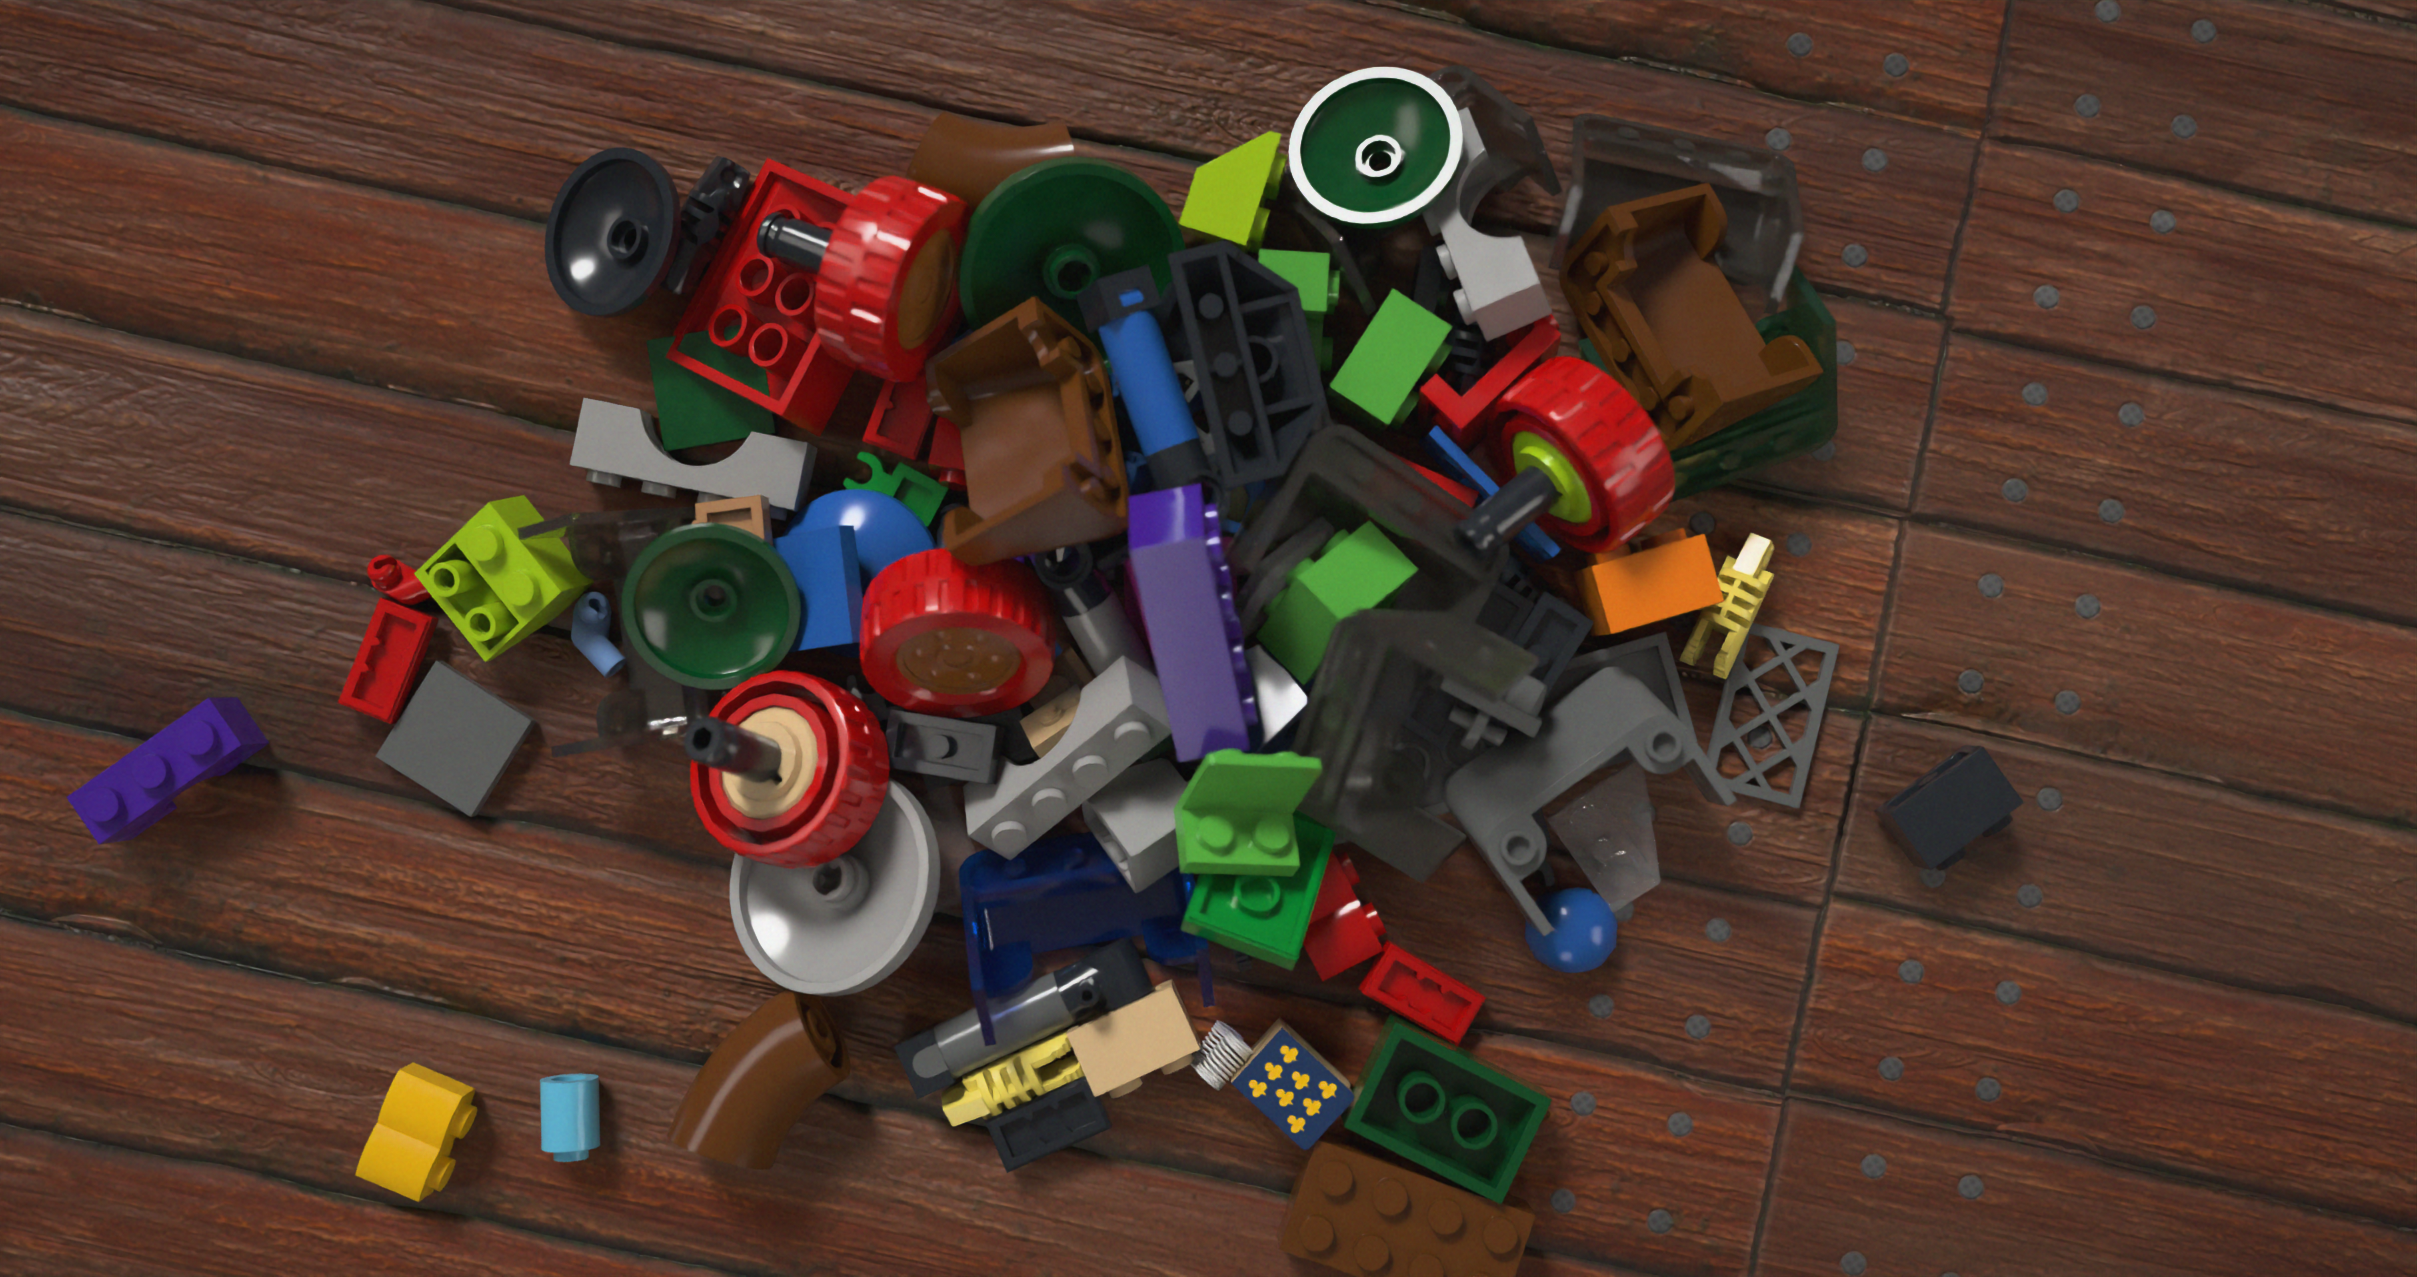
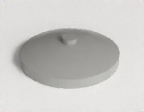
(847, 918)

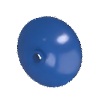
(883, 533)

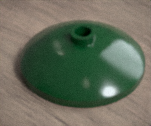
(1371, 121)
(703, 637)

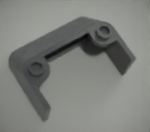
(1578, 733)

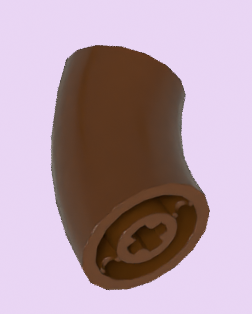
(976, 157)
(762, 1081)

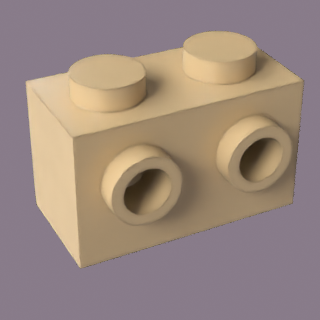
(1135, 1040)

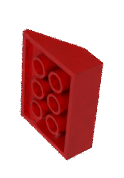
(771, 304)

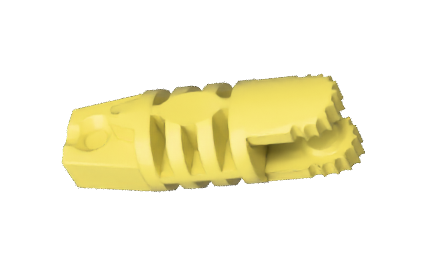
(1743, 590)
(1011, 1080)

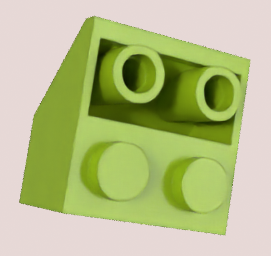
(1231, 194)
(498, 584)

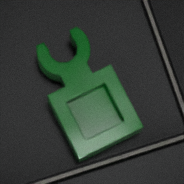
(906, 485)

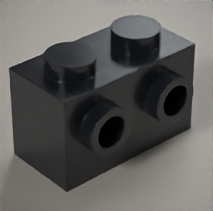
(1950, 808)

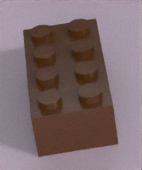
(1397, 1218)

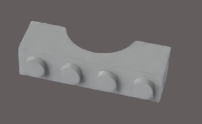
(1495, 272)
(624, 443)
(1114, 725)

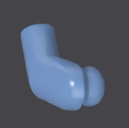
(591, 633)

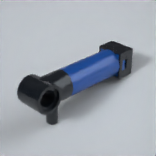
(1124, 316)

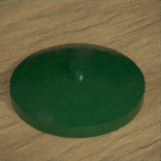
(1056, 234)

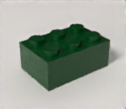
(1446, 1108)

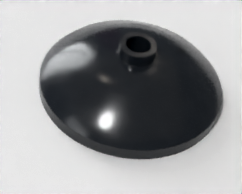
(612, 232)

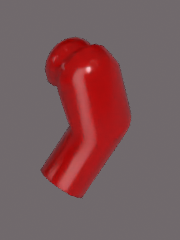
(396, 580)

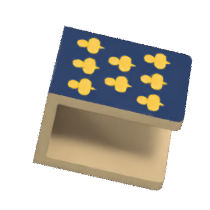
(1293, 1084)

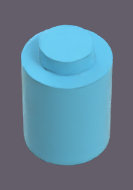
(570, 1116)

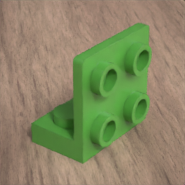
(1241, 815)

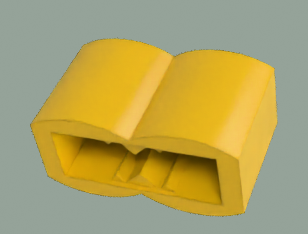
(417, 1132)

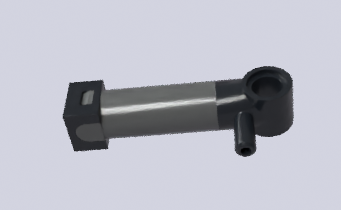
(1044, 1007)

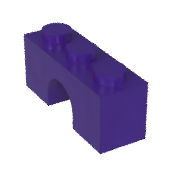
(145, 781)

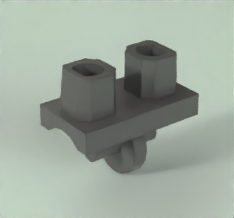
(1517, 709)

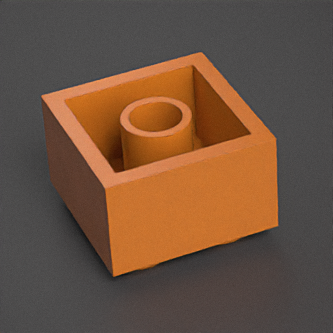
(1648, 586)

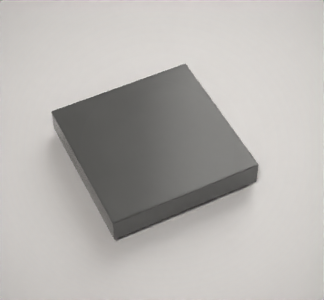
(456, 738)

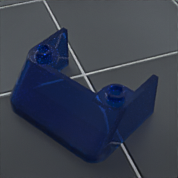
(1060, 898)

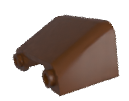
(1672, 320)
(1032, 437)

